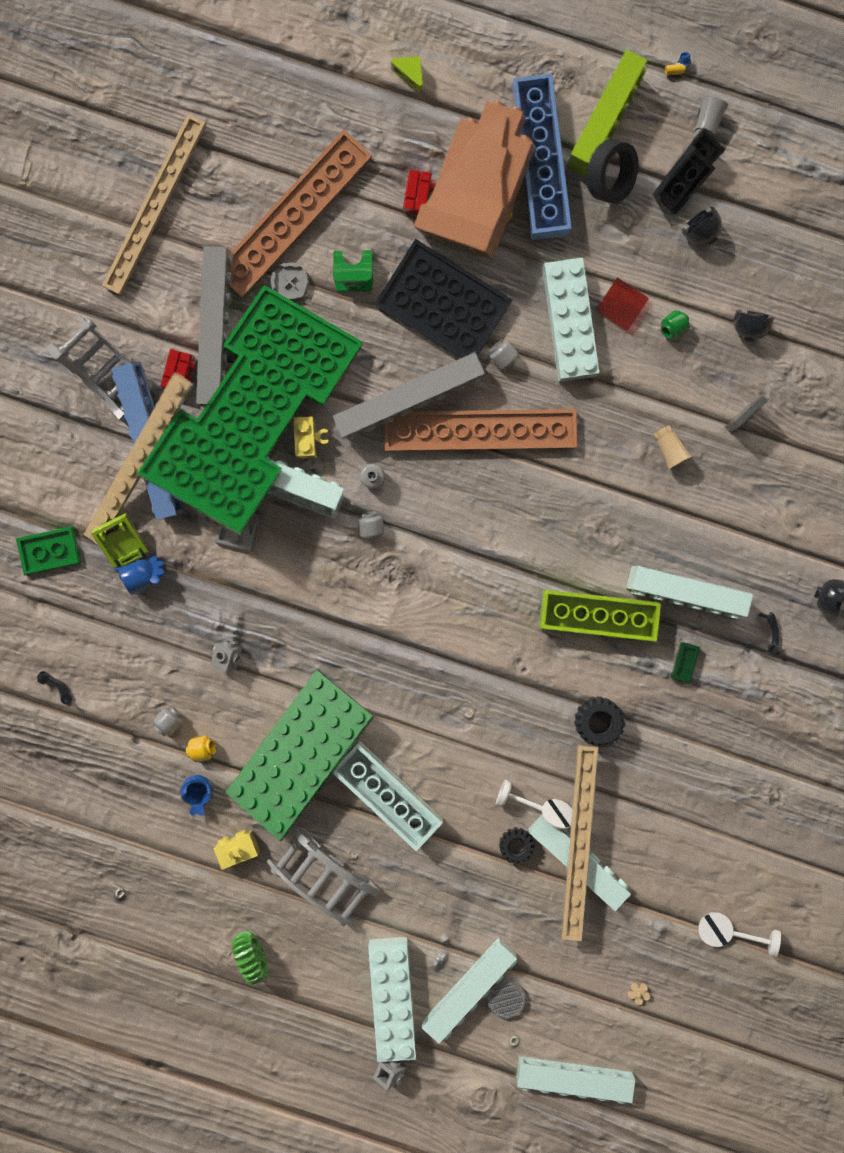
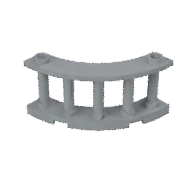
(92, 382)
(332, 866)

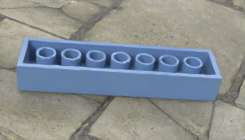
(545, 175)

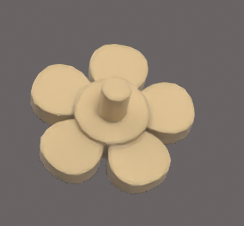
(639, 993)

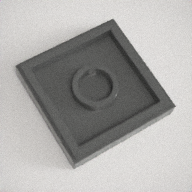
(746, 413)

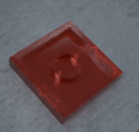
(622, 304)

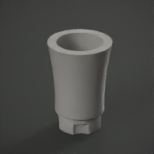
(710, 114)

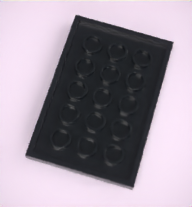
(443, 301)

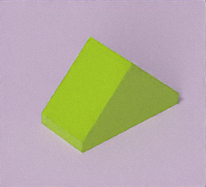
(409, 70)

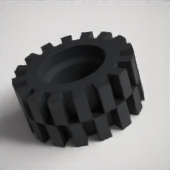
(519, 857)

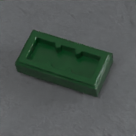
(685, 662)

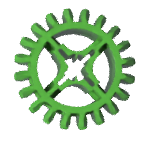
(250, 957)

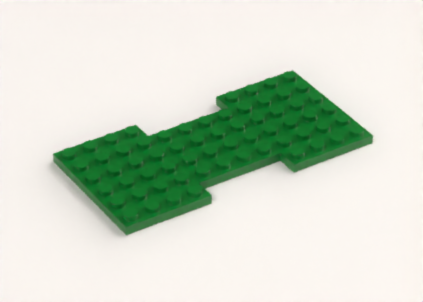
(221, 456)

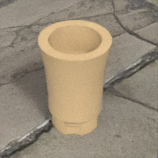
(671, 447)

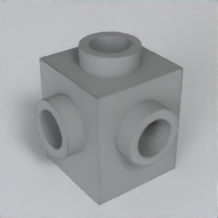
(226, 655)
(390, 1074)

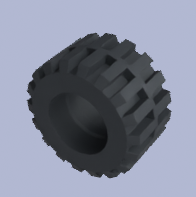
(615, 726)

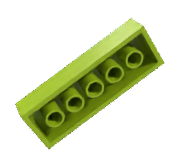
(608, 110)
(599, 615)

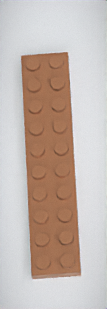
(296, 211)
(482, 430)

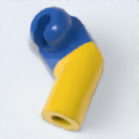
(681, 65)

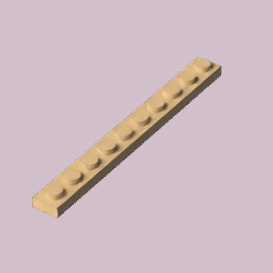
(154, 204)
(153, 430)
(579, 843)

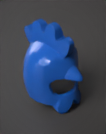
(141, 574)

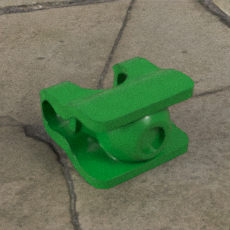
(353, 277)

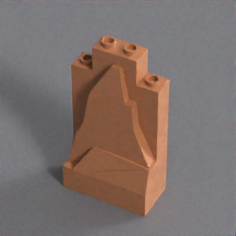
(479, 181)

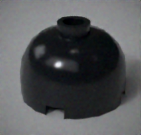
(704, 227)
(752, 324)
(830, 597)

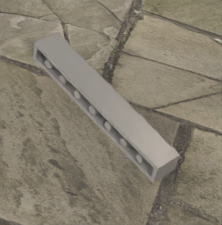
(213, 321)
(408, 396)

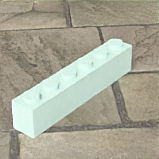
(599, 878)
(469, 990)
(575, 1080)

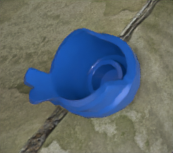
(197, 792)

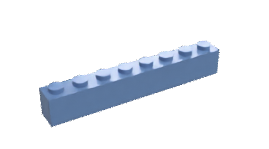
(138, 407)

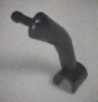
(771, 619)
(65, 695)

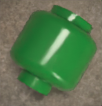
(675, 325)

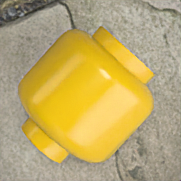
(201, 749)

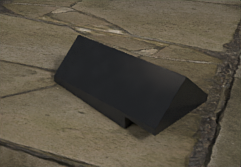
(689, 171)

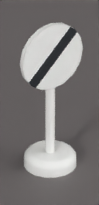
(554, 811)
(717, 931)

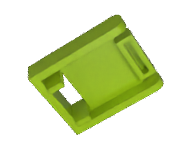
(121, 543)

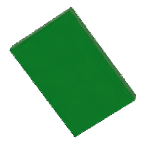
(48, 550)

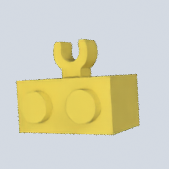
(306, 437)
(237, 849)

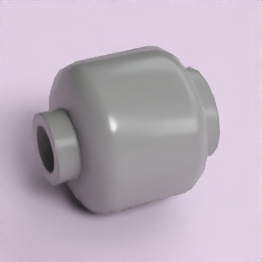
(504, 355)
(372, 483)
(371, 526)
(167, 721)

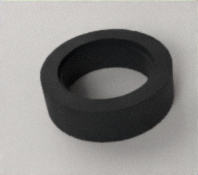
(597, 169)

